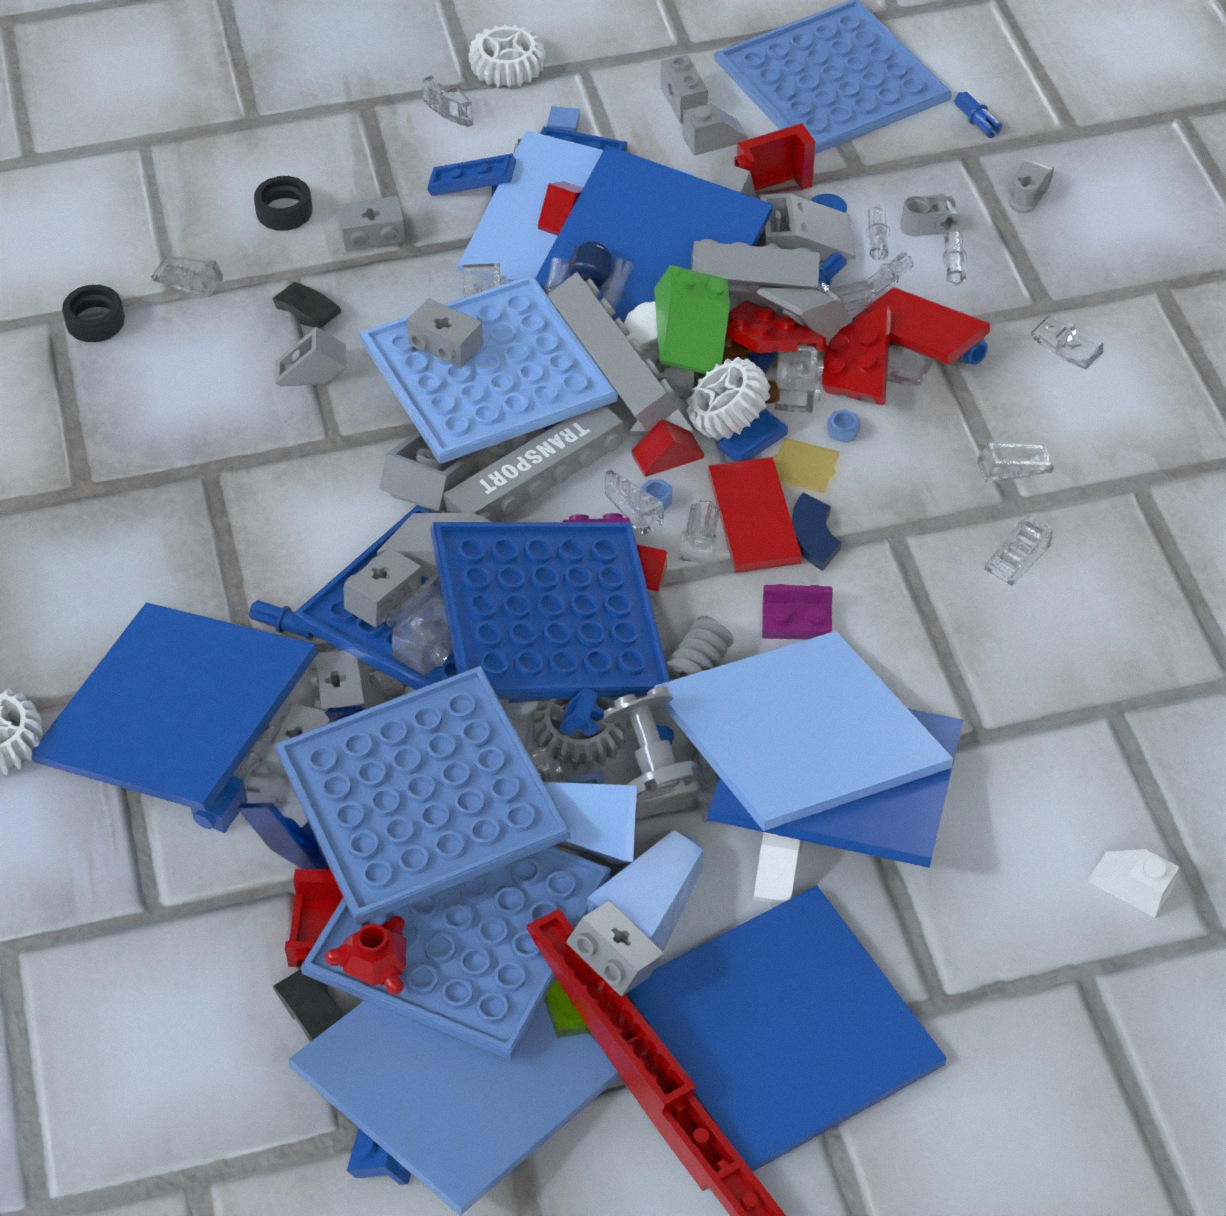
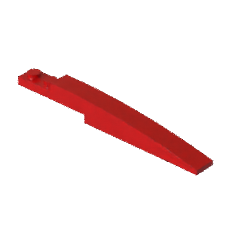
(652, 1075)

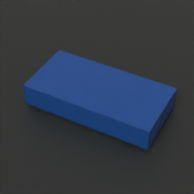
(754, 439)

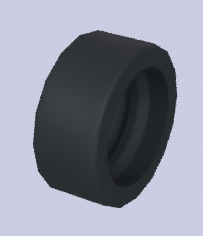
(283, 218)
(89, 297)

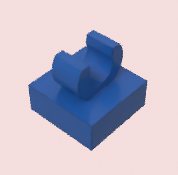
(578, 714)

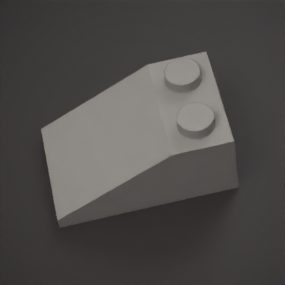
(416, 475)
(415, 539)

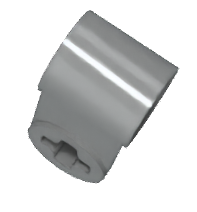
(1030, 185)
(927, 213)

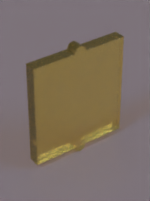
(805, 465)

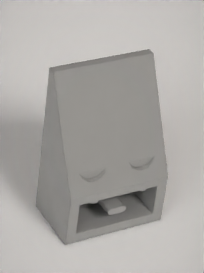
(807, 225)

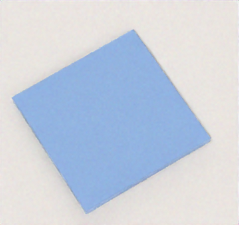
(510, 223)
(517, 382)
(802, 729)

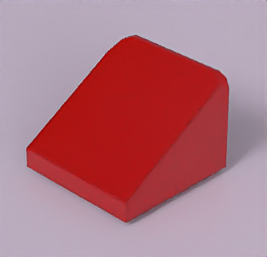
(653, 565)

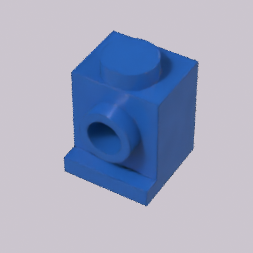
(224, 808)

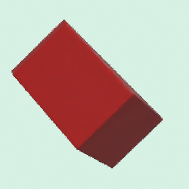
(557, 206)
(666, 448)

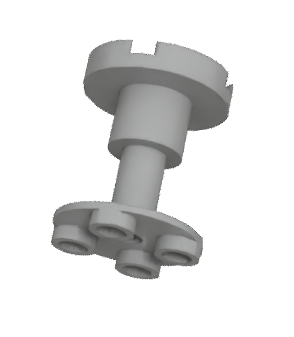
(654, 757)

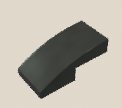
(309, 305)
(308, 1003)

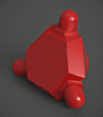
(374, 954)

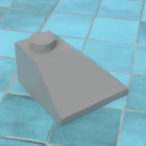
(808, 308)

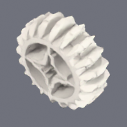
(507, 56)
(728, 398)
(16, 741)

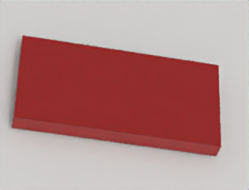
(929, 326)
(754, 514)

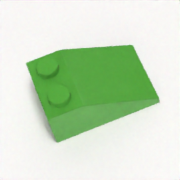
(691, 319)

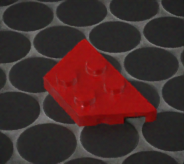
(768, 332)
(858, 358)

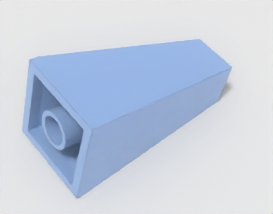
(598, 818)
(655, 886)

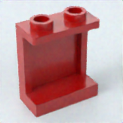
(778, 157)
(314, 905)

